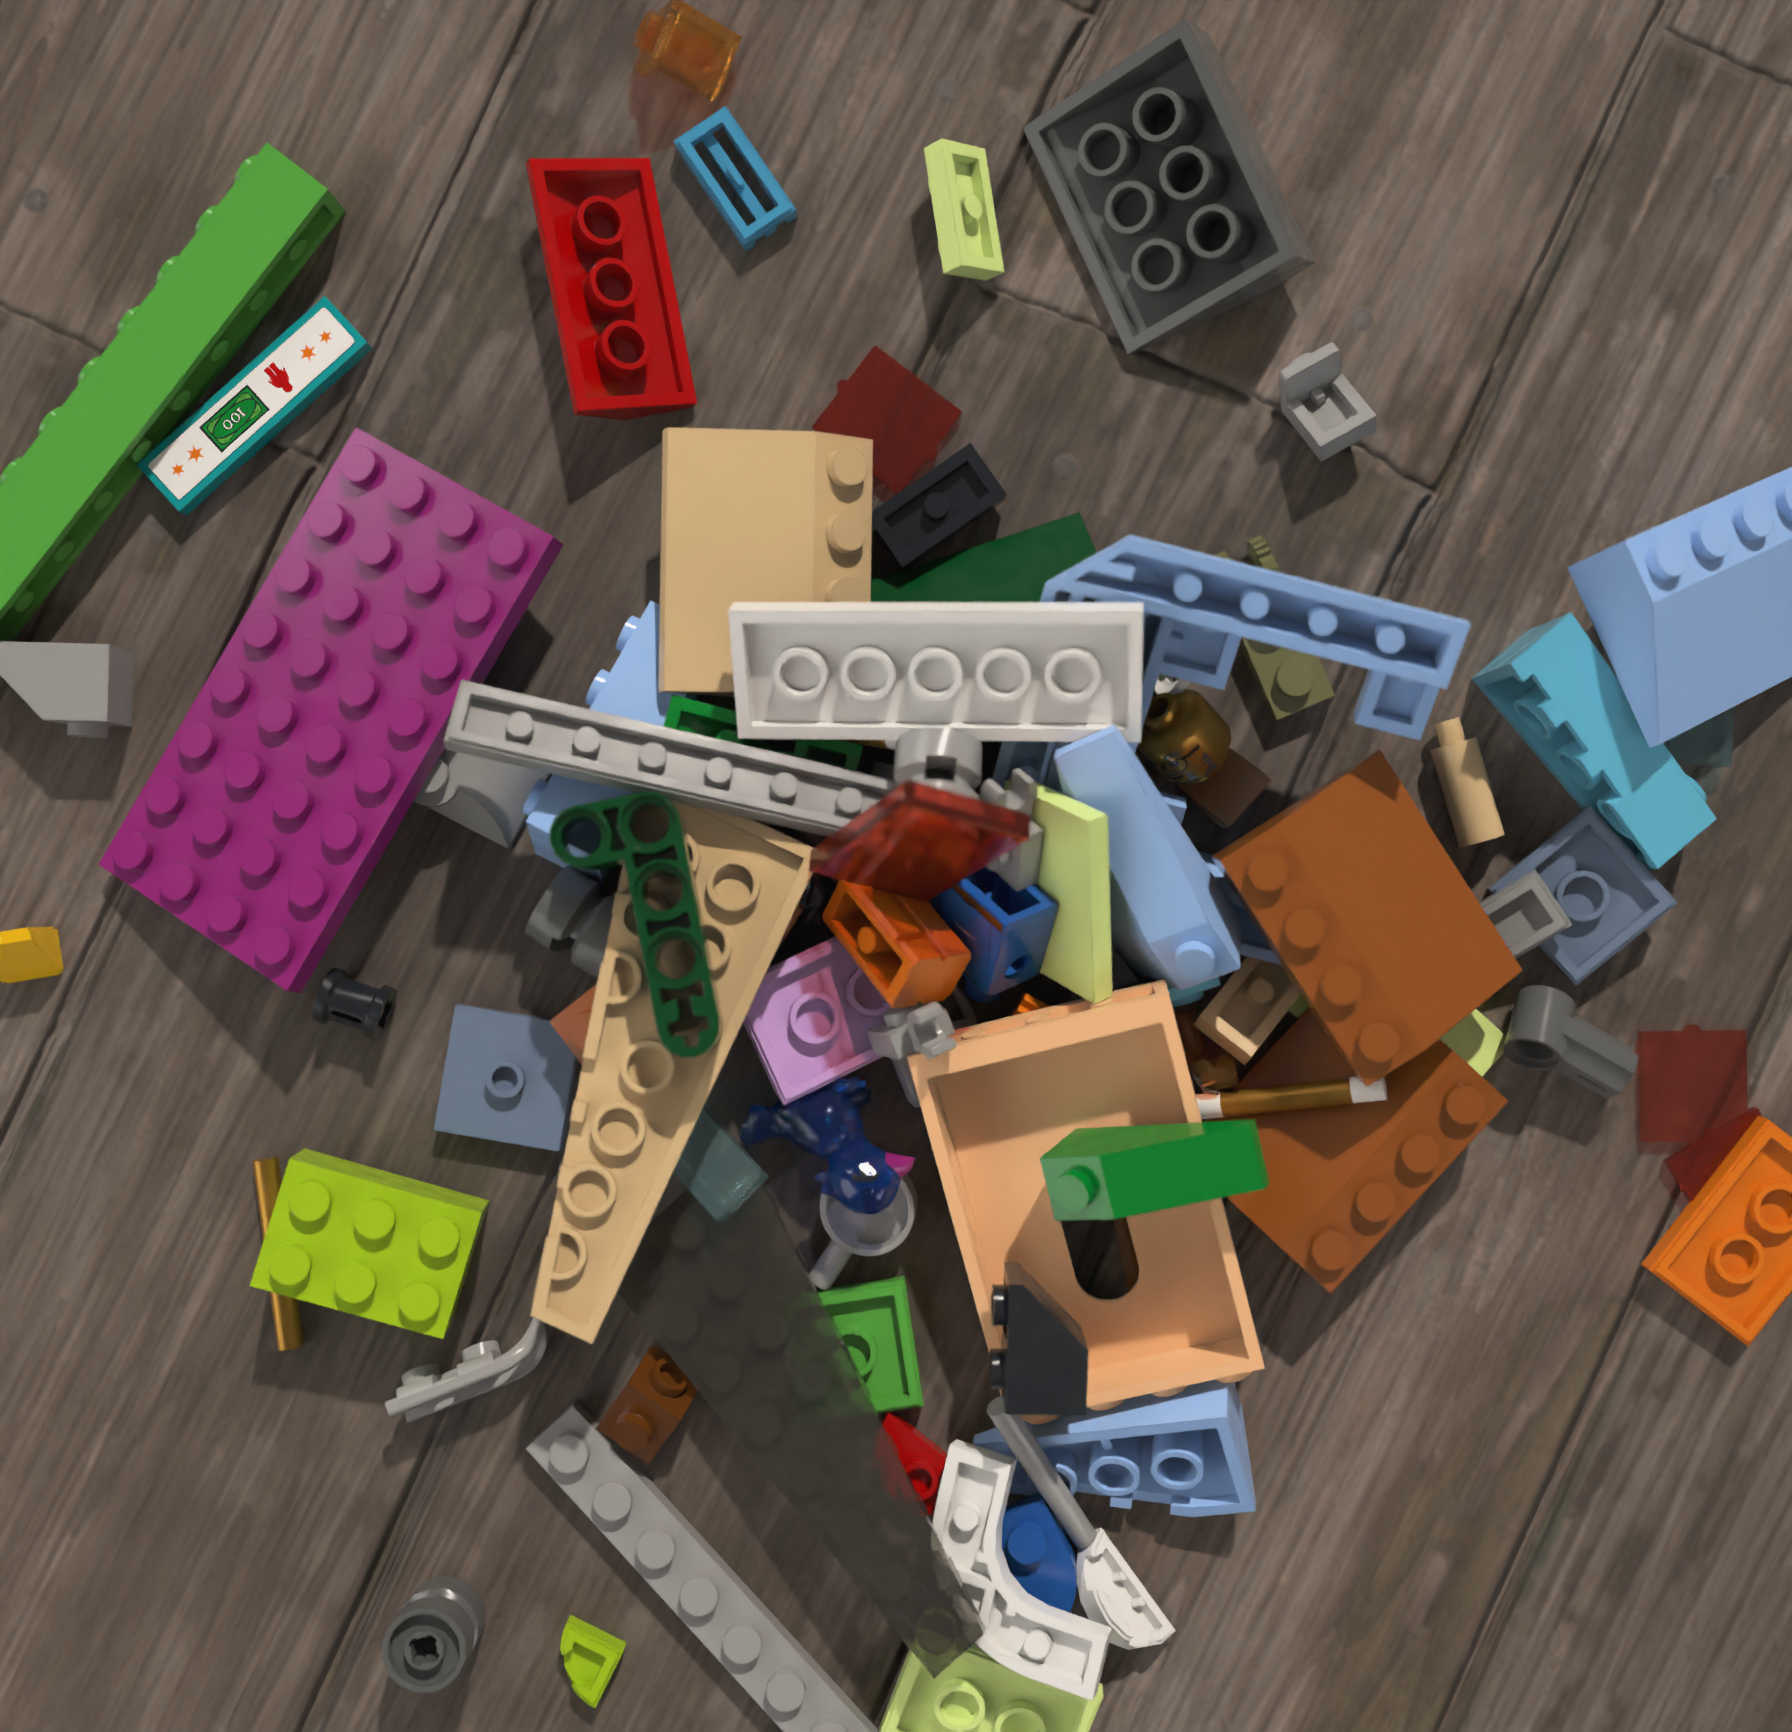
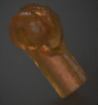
(1207, 1073)

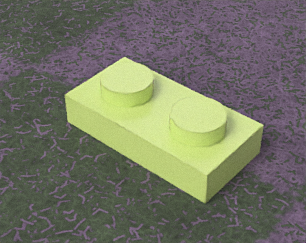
(963, 210)

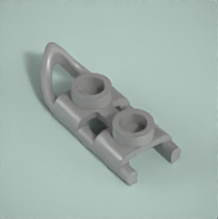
(481, 1371)

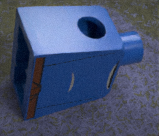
(1000, 928)

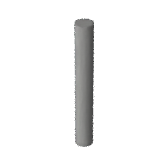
(1043, 1474)

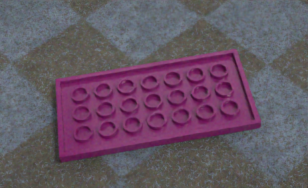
(328, 708)

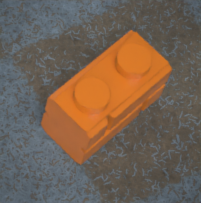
(897, 943)

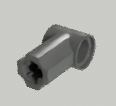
(1549, 1037)

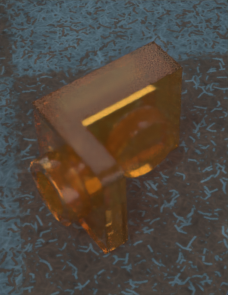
(686, 47)

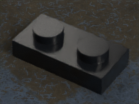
(936, 507)

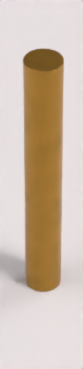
(284, 1308)

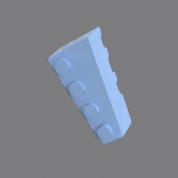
(627, 692)

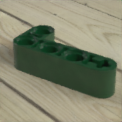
(654, 927)

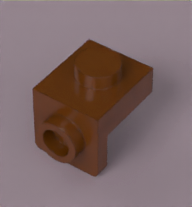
(649, 1405)

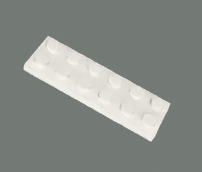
(937, 664)

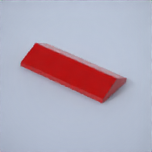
(611, 286)

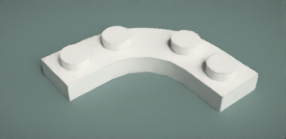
(1018, 1627)

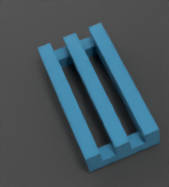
(764, 222)

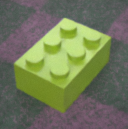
(369, 1243)

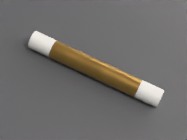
(1290, 1097)

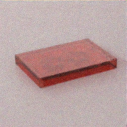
(919, 841)

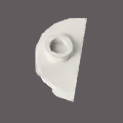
(1117, 1597)

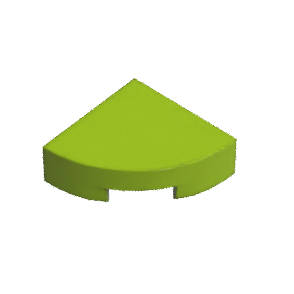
(589, 1658)

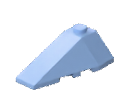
(1163, 898)

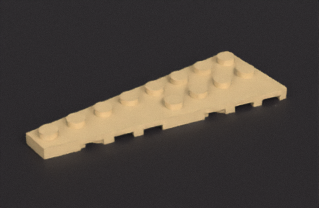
(632, 1092)

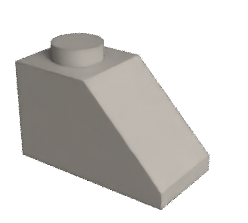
(73, 683)

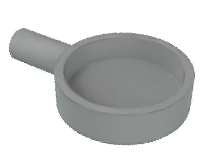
(862, 1233)

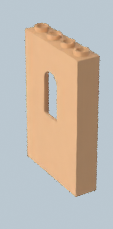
(1013, 1097)

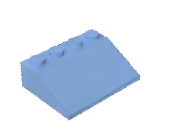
(1697, 607)

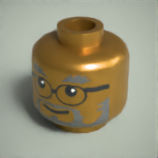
(1184, 737)

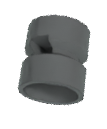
(573, 918)
(433, 1634)

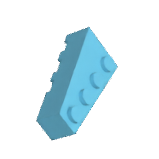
(1583, 730)

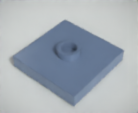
(1599, 889)
(506, 1079)

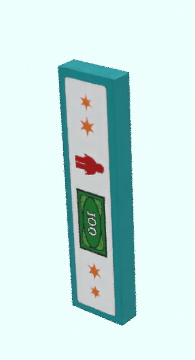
(254, 406)

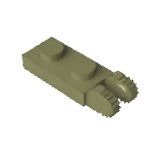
(1283, 676)

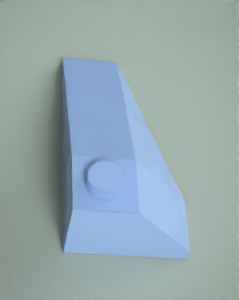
(1150, 1449)

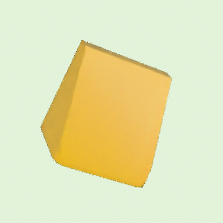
(29, 954)

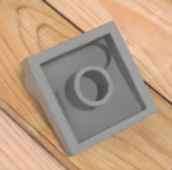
(480, 794)

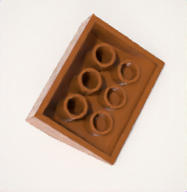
(1368, 917)
(1356, 1167)

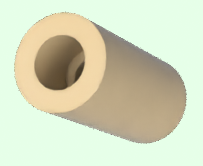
(1465, 785)

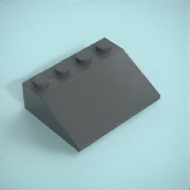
(1168, 189)

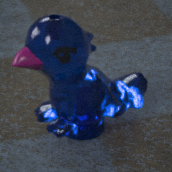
(831, 1128)

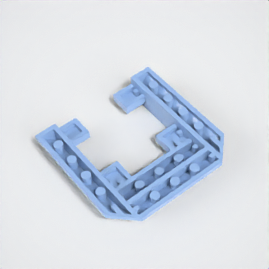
(1193, 627)

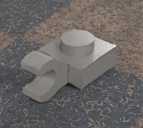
(1021, 864)
(913, 1030)

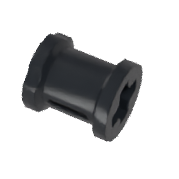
(354, 1004)

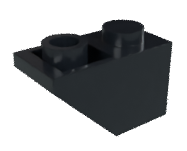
(1042, 1349)

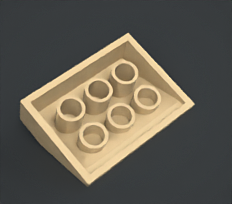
(754, 524)

